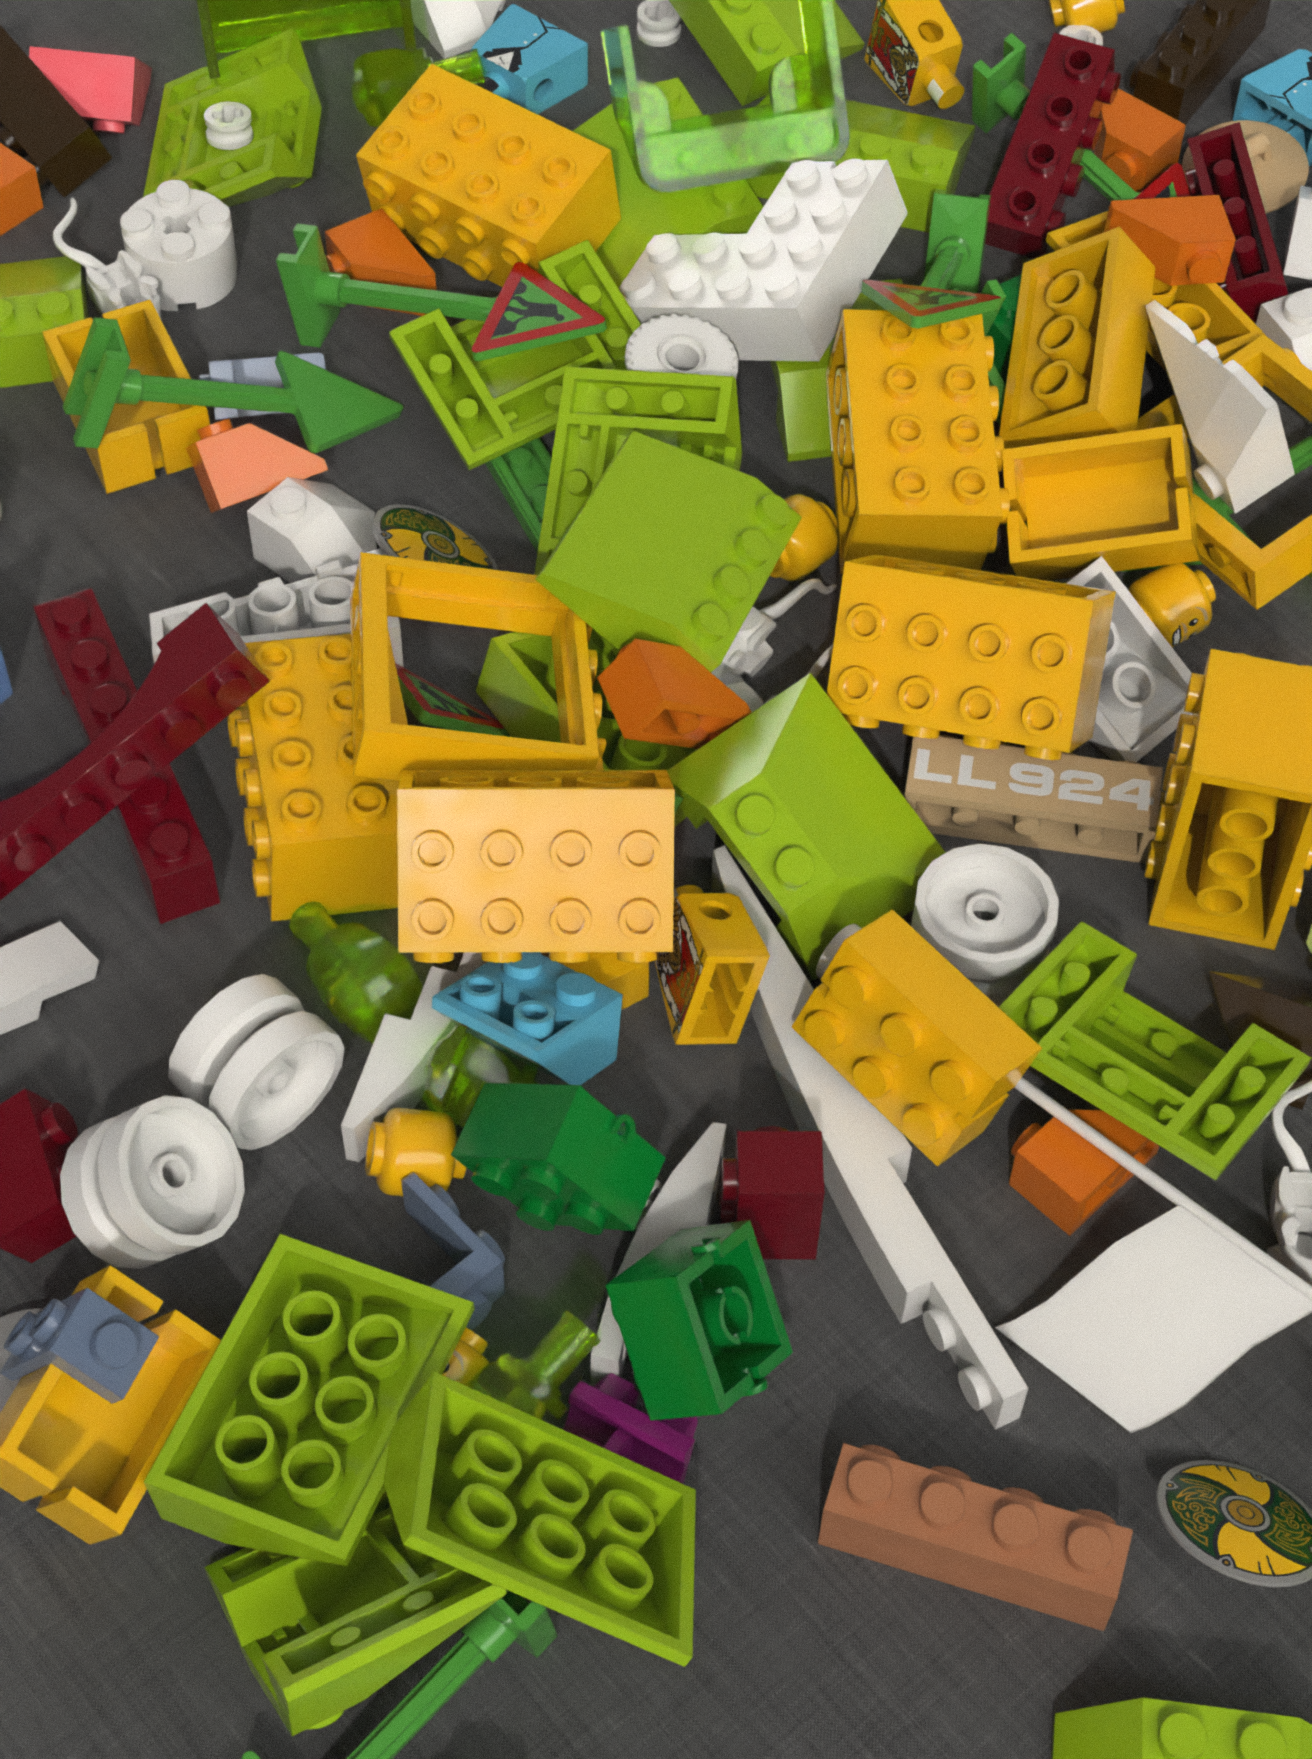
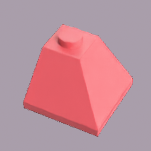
(97, 85)

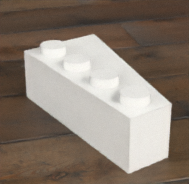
(283, 611)

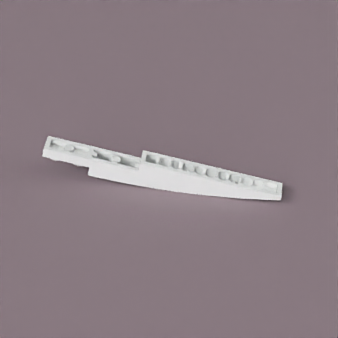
(865, 1176)

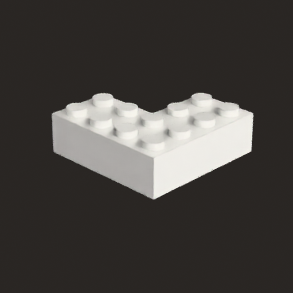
(790, 274)

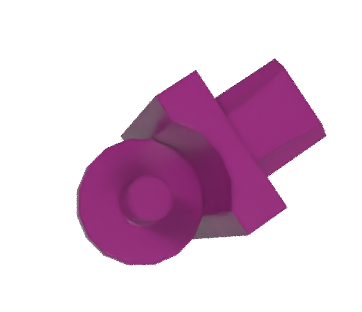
(610, 1420)

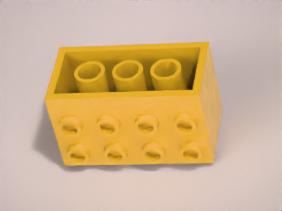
(486, 178)
(914, 440)
(969, 654)
(1236, 803)
(309, 818)
(535, 864)

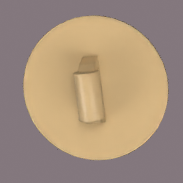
(1276, 160)

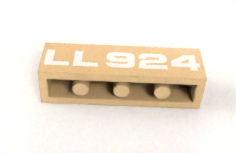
(1035, 802)

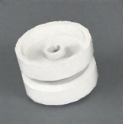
(987, 915)
(256, 1060)
(152, 1182)

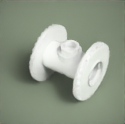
(681, 346)

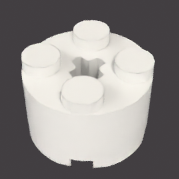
(183, 243)

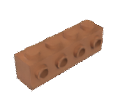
(975, 1535)

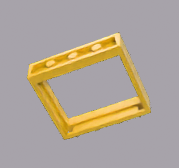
(1249, 570)
(474, 599)

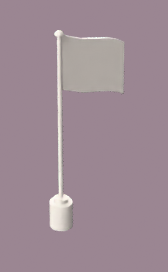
(1157, 1306)

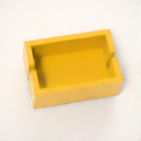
(137, 435)
(1098, 498)
(915, 1036)
(92, 1453)

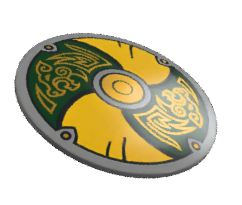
(427, 536)
(1238, 1522)

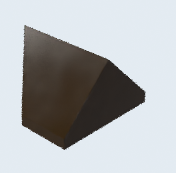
(1272, 1005)

